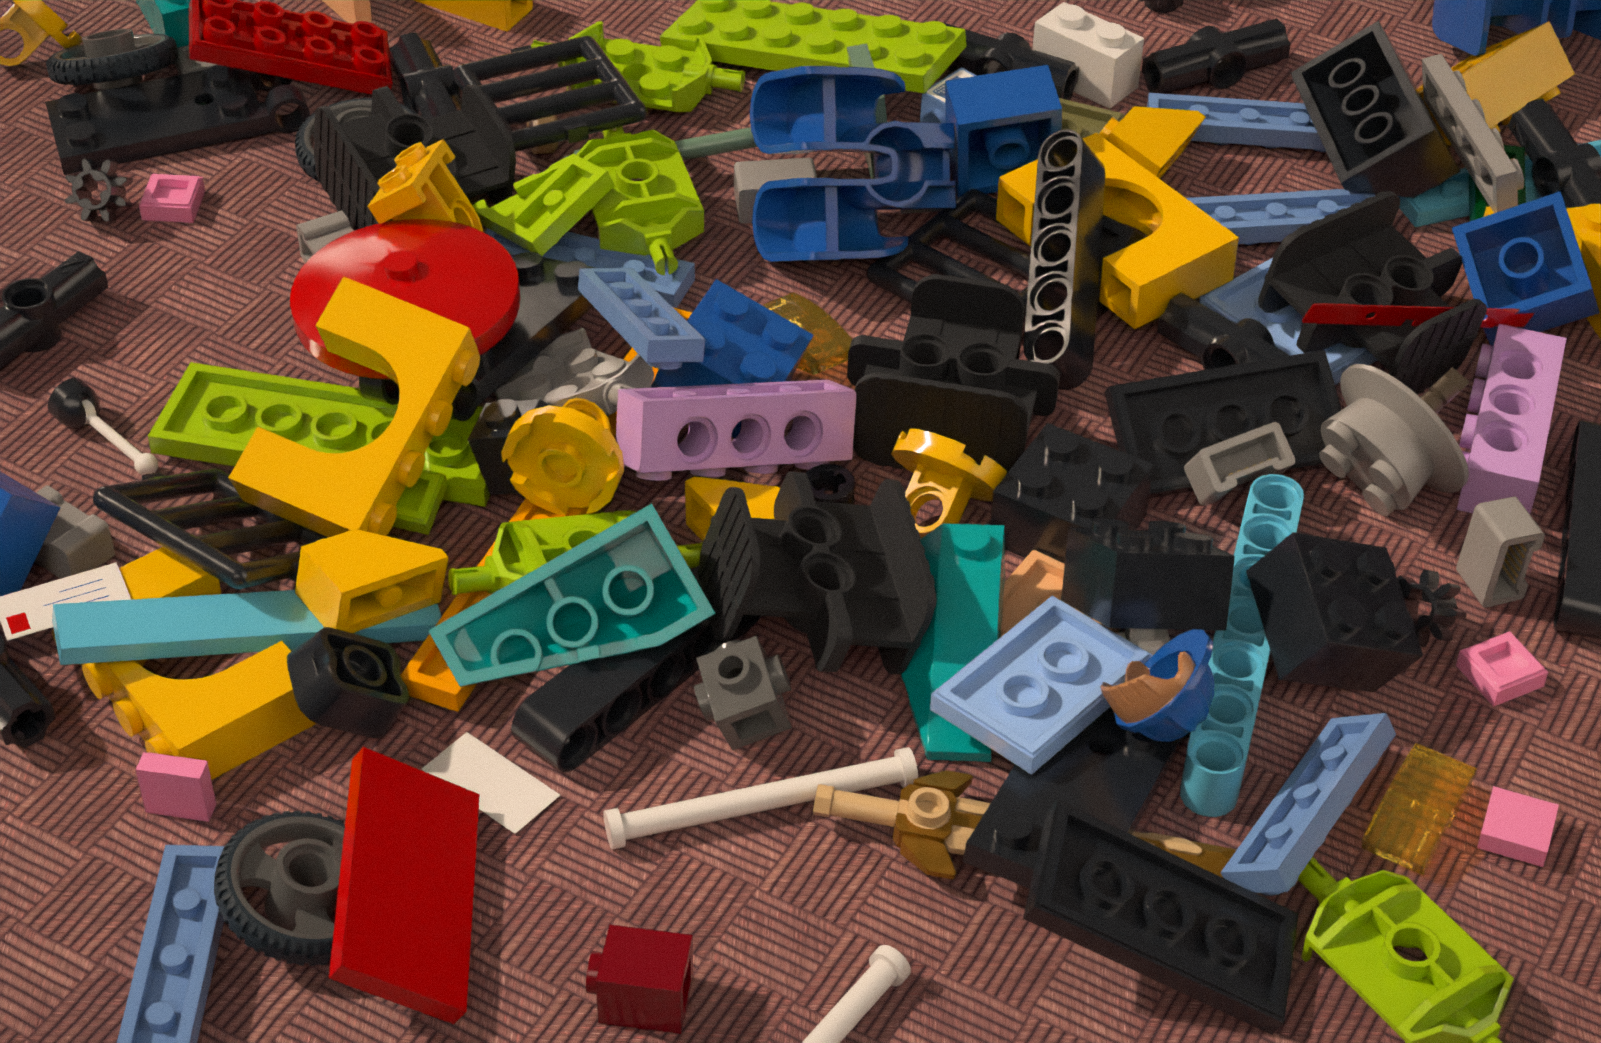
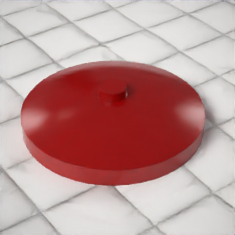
(422, 262)

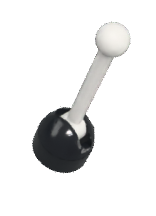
(78, 404)

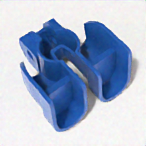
(1468, 21)
(836, 112)

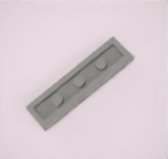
(1472, 139)

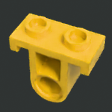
(423, 189)

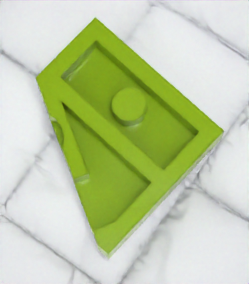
(547, 203)

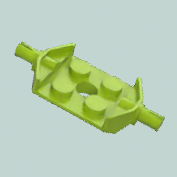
(667, 75)
(649, 213)
(532, 543)
(1436, 1000)

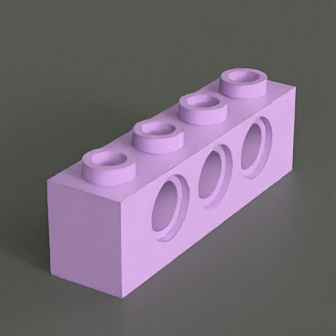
(654, 416)
(1512, 418)

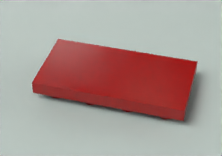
(290, 44)
(406, 887)

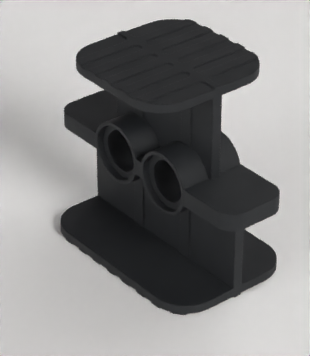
(361, 151)
(1368, 262)
(951, 374)
(825, 568)

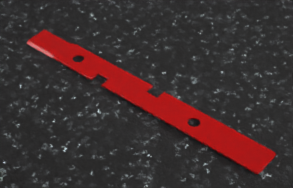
(1395, 315)

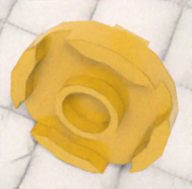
(35, 24)
(564, 457)
(944, 475)

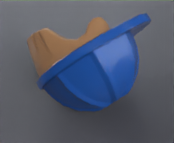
(1167, 692)

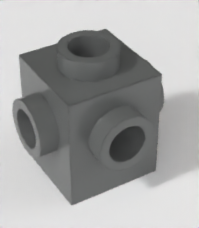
(743, 692)

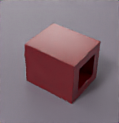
(642, 978)

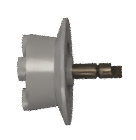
(1393, 438)

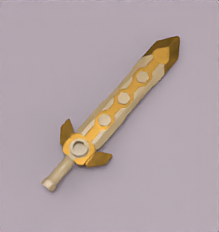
(936, 821)

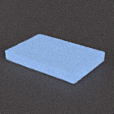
(1240, 301)
(1037, 684)

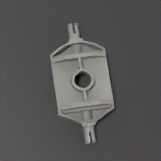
(575, 370)

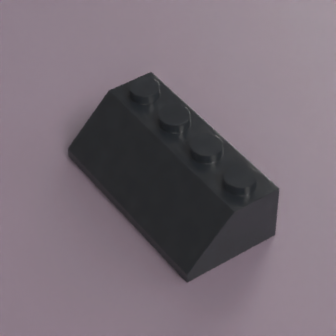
(1373, 118)

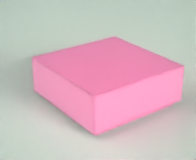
(172, 198)
(1501, 668)
(176, 786)
(1518, 826)

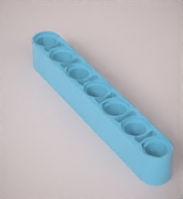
(1239, 657)

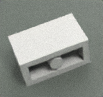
(1102, 50)

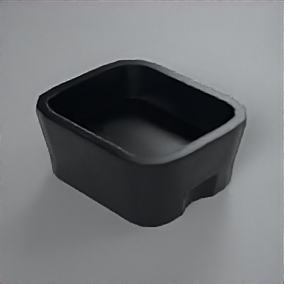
(348, 682)

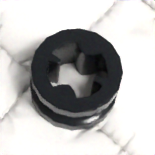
(832, 478)

